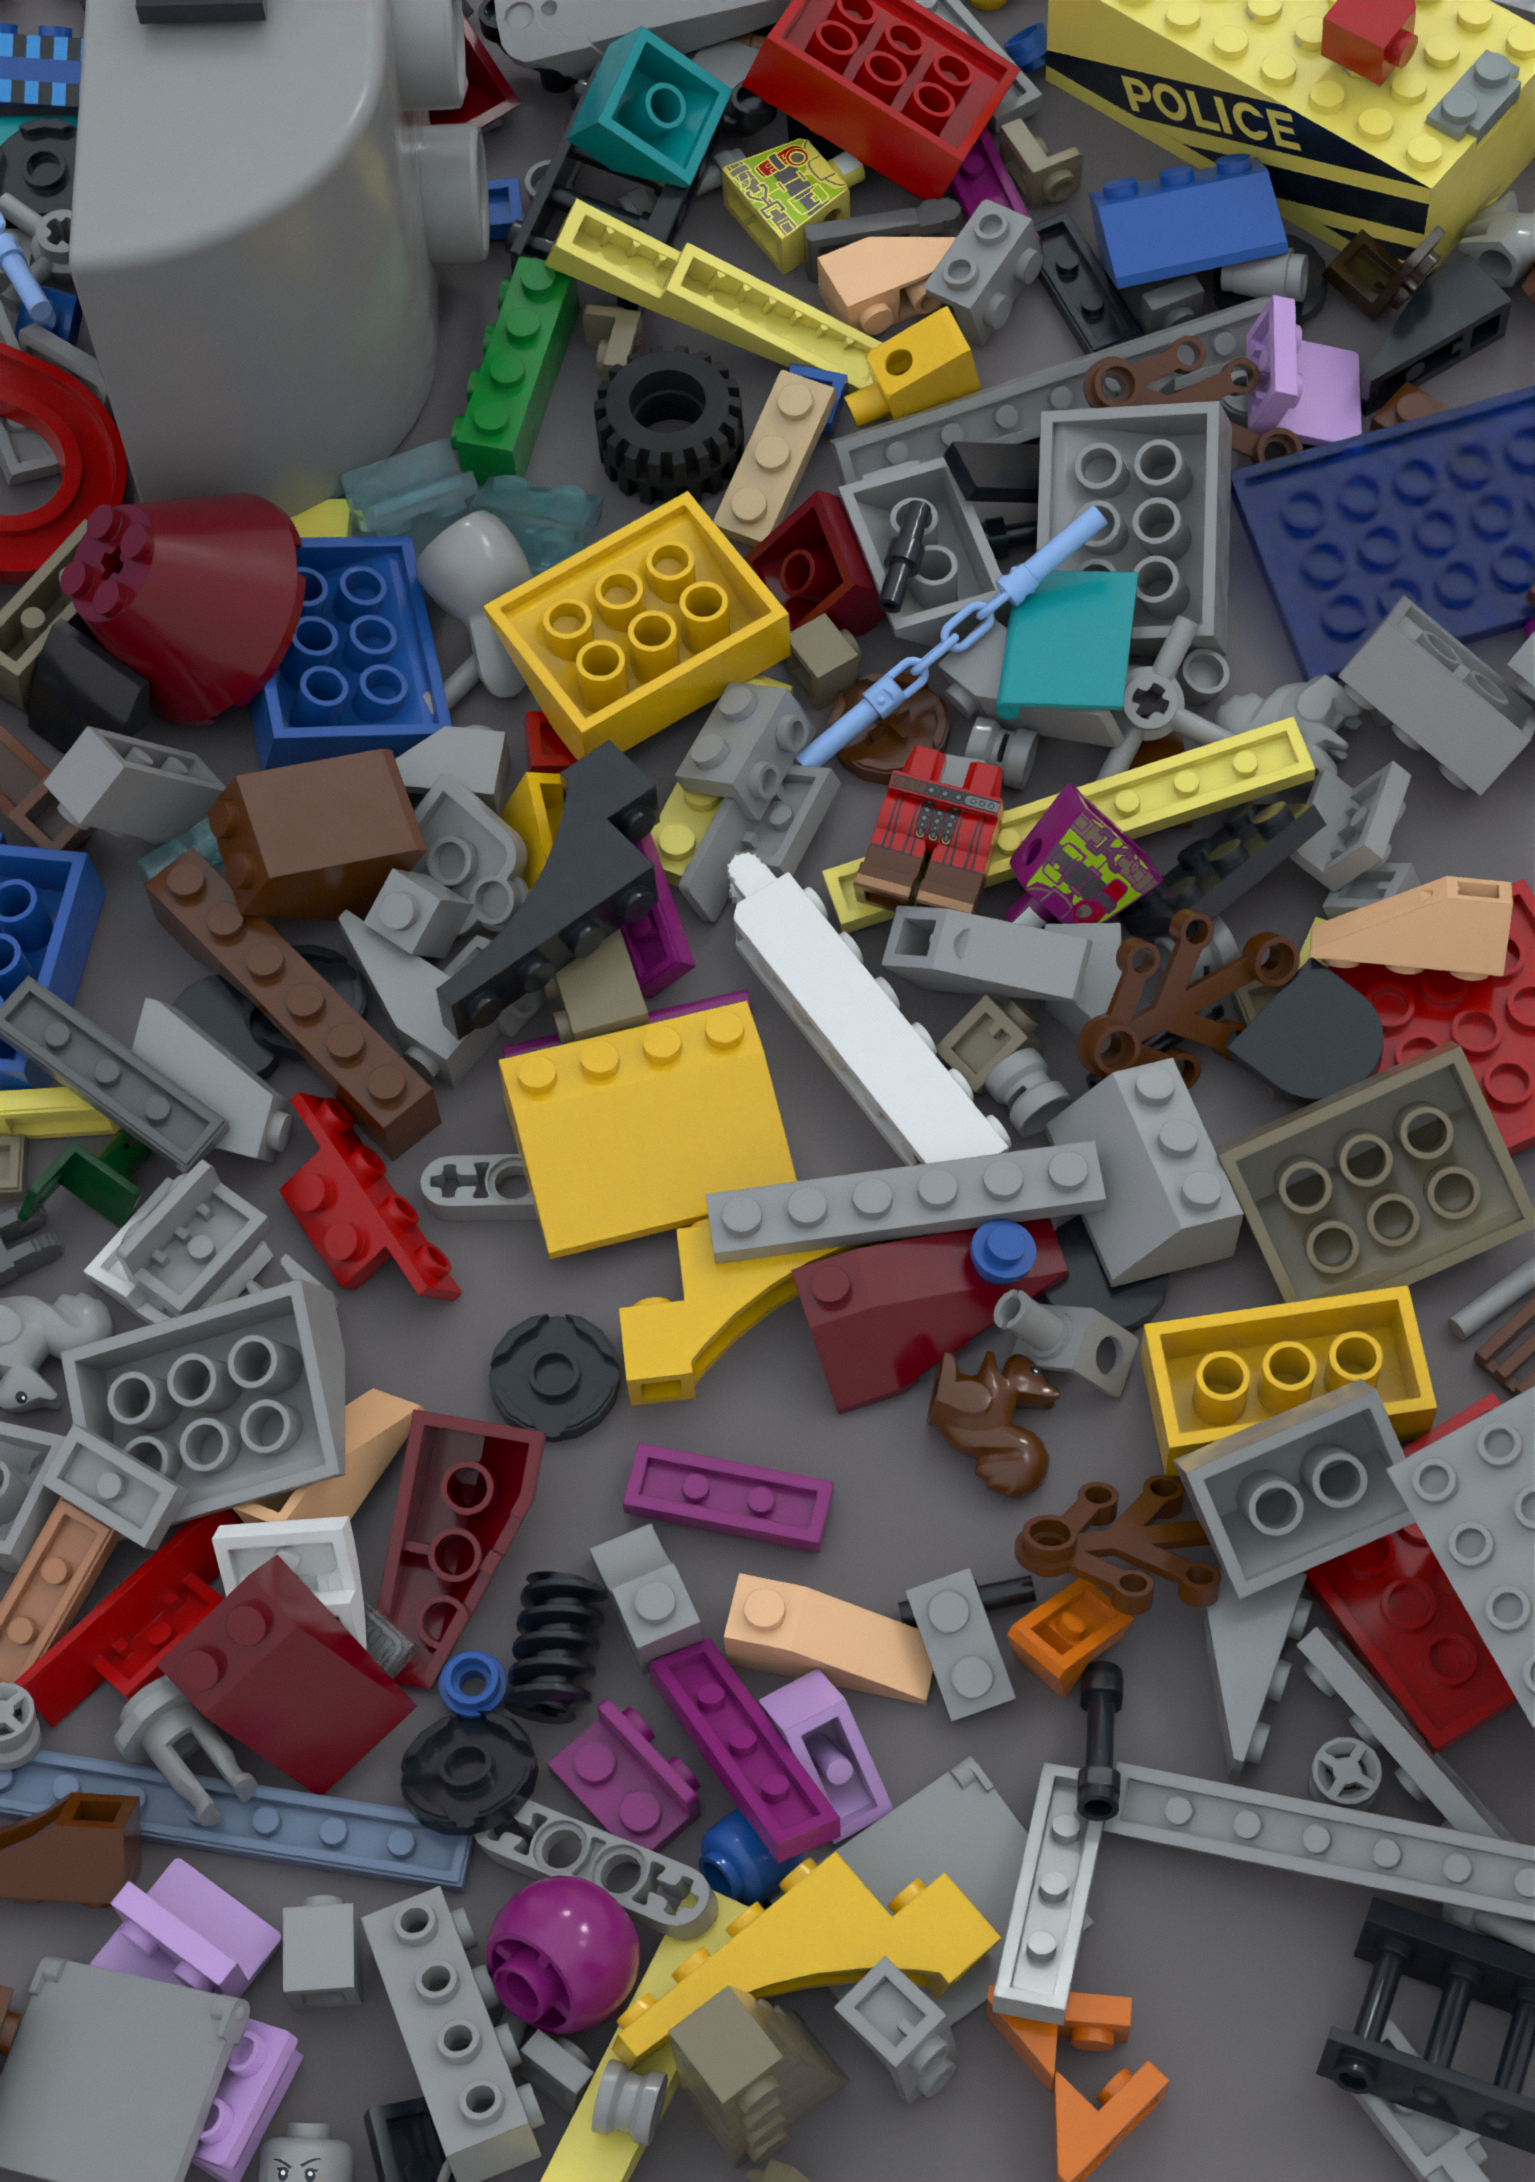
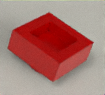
(543, 746)

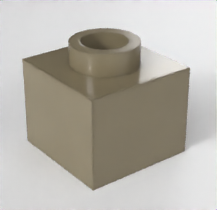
(823, 660)

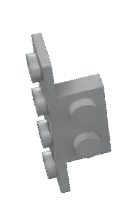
(776, 838)

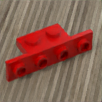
(354, 1209)
(132, 1625)

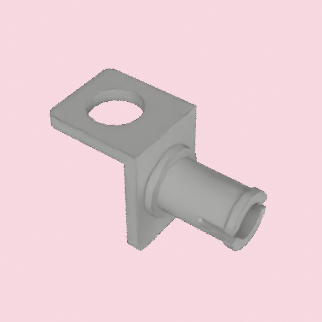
(1066, 1339)

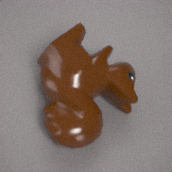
(978, 1418)

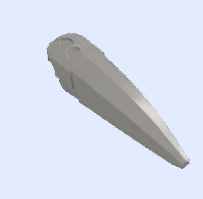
(577, 32)

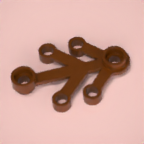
(1134, 393)
(1176, 1000)
(1060, 1546)

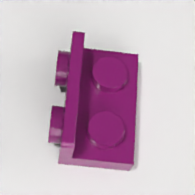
(626, 1780)

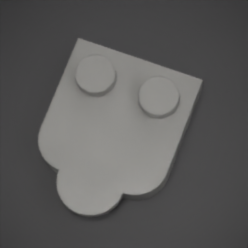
(472, 854)

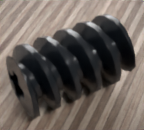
(551, 1647)

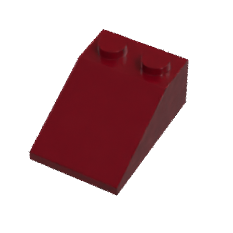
(287, 1679)

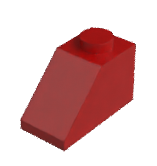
(1370, 36)

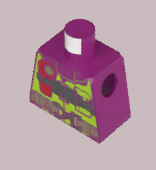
(1078, 866)

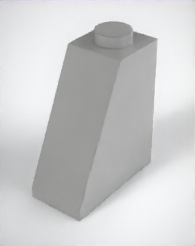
(217, 1079)

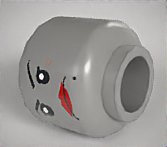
(306, 2156)

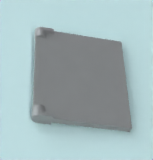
(954, 1829)
(112, 2075)

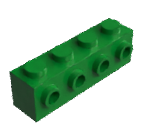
(517, 371)

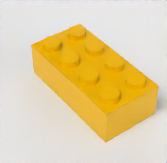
(1250, 1364)

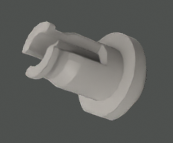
(167, 1729)

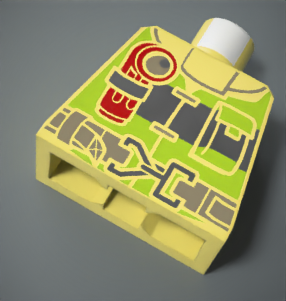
(788, 189)

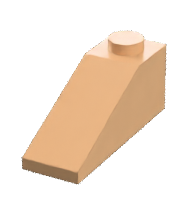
(799, 1629)

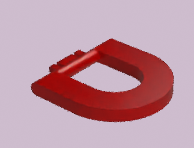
(85, 448)

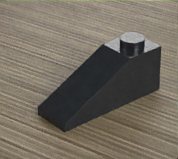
(1445, 322)

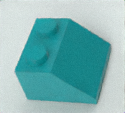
(649, 110)

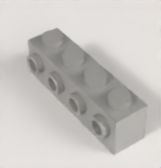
(450, 2037)

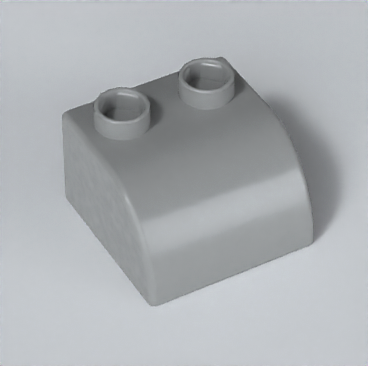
(270, 236)

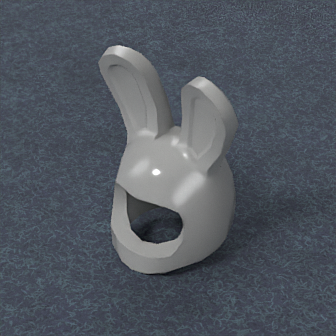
(465, 571)

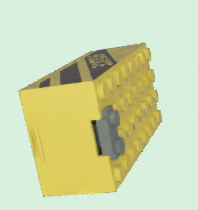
(1336, 145)

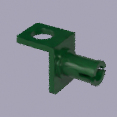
(93, 1179)

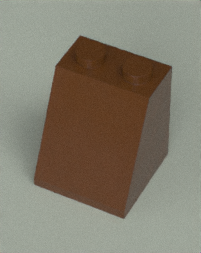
(316, 835)

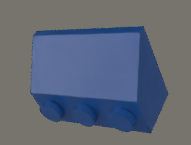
(1187, 221)

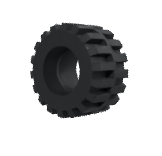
(661, 389)

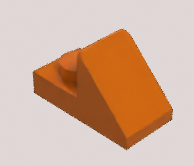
(1067, 1634)
(1090, 2022)
(1088, 2135)

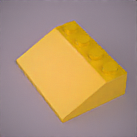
(640, 628)
(643, 1125)

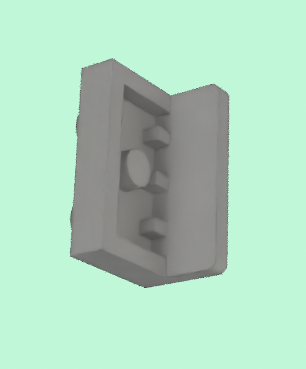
(987, 269)
(746, 747)
(1356, 826)
(191, 1240)

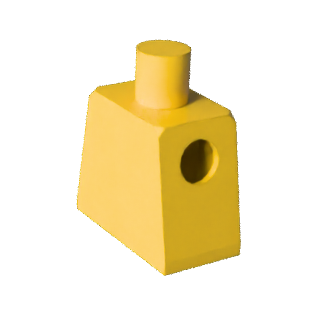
(916, 371)

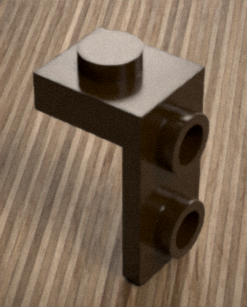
(1375, 278)

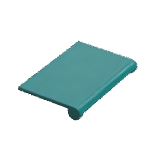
(1069, 643)

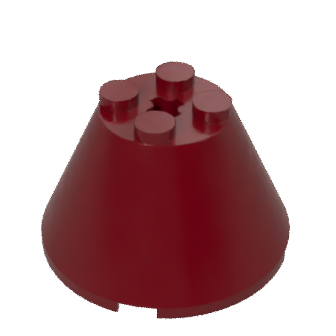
(191, 596)

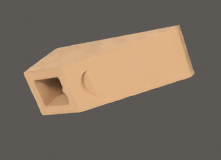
(880, 280)
(1436, 926)
(373, 1435)

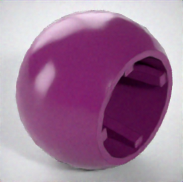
(563, 1955)

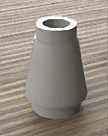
(1274, 275)

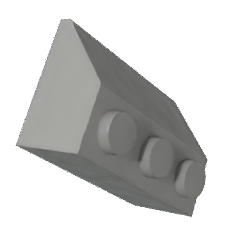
(957, 555)
(1440, 697)
(1158, 1172)
(1298, 1487)

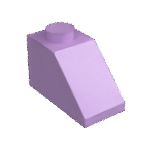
(830, 1747)

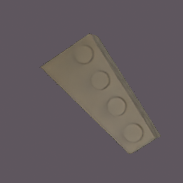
(750, 2072)

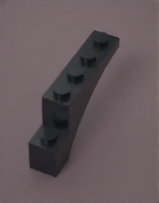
(581, 897)

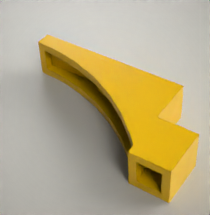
(677, 1342)
(815, 1937)

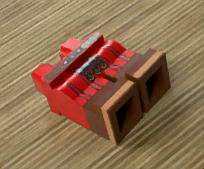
(933, 819)

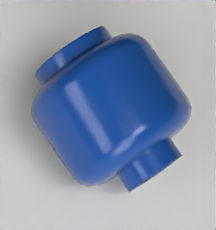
(740, 1863)

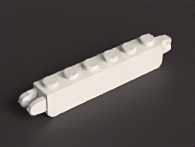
(855, 1021)

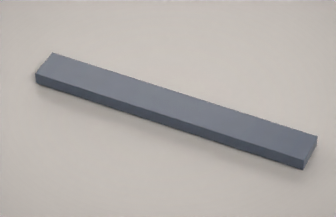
(270, 1827)

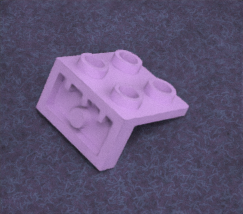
(1301, 382)

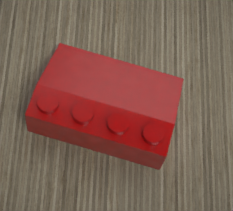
(883, 85)

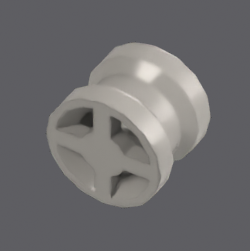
(20, 1718)
(1350, 1764)
(629, 2102)

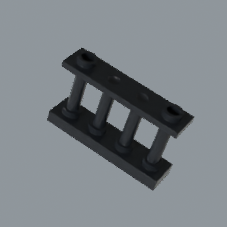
(664, 223)
(1466, 1970)

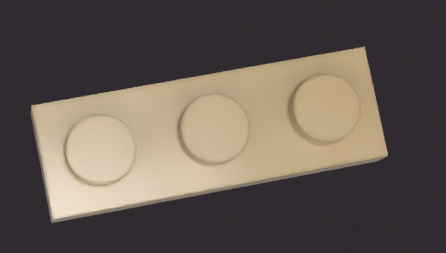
(775, 458)

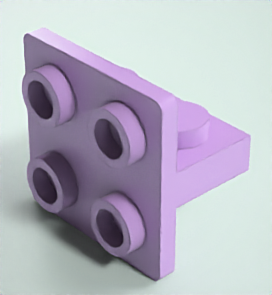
(188, 1934)
(246, 2100)

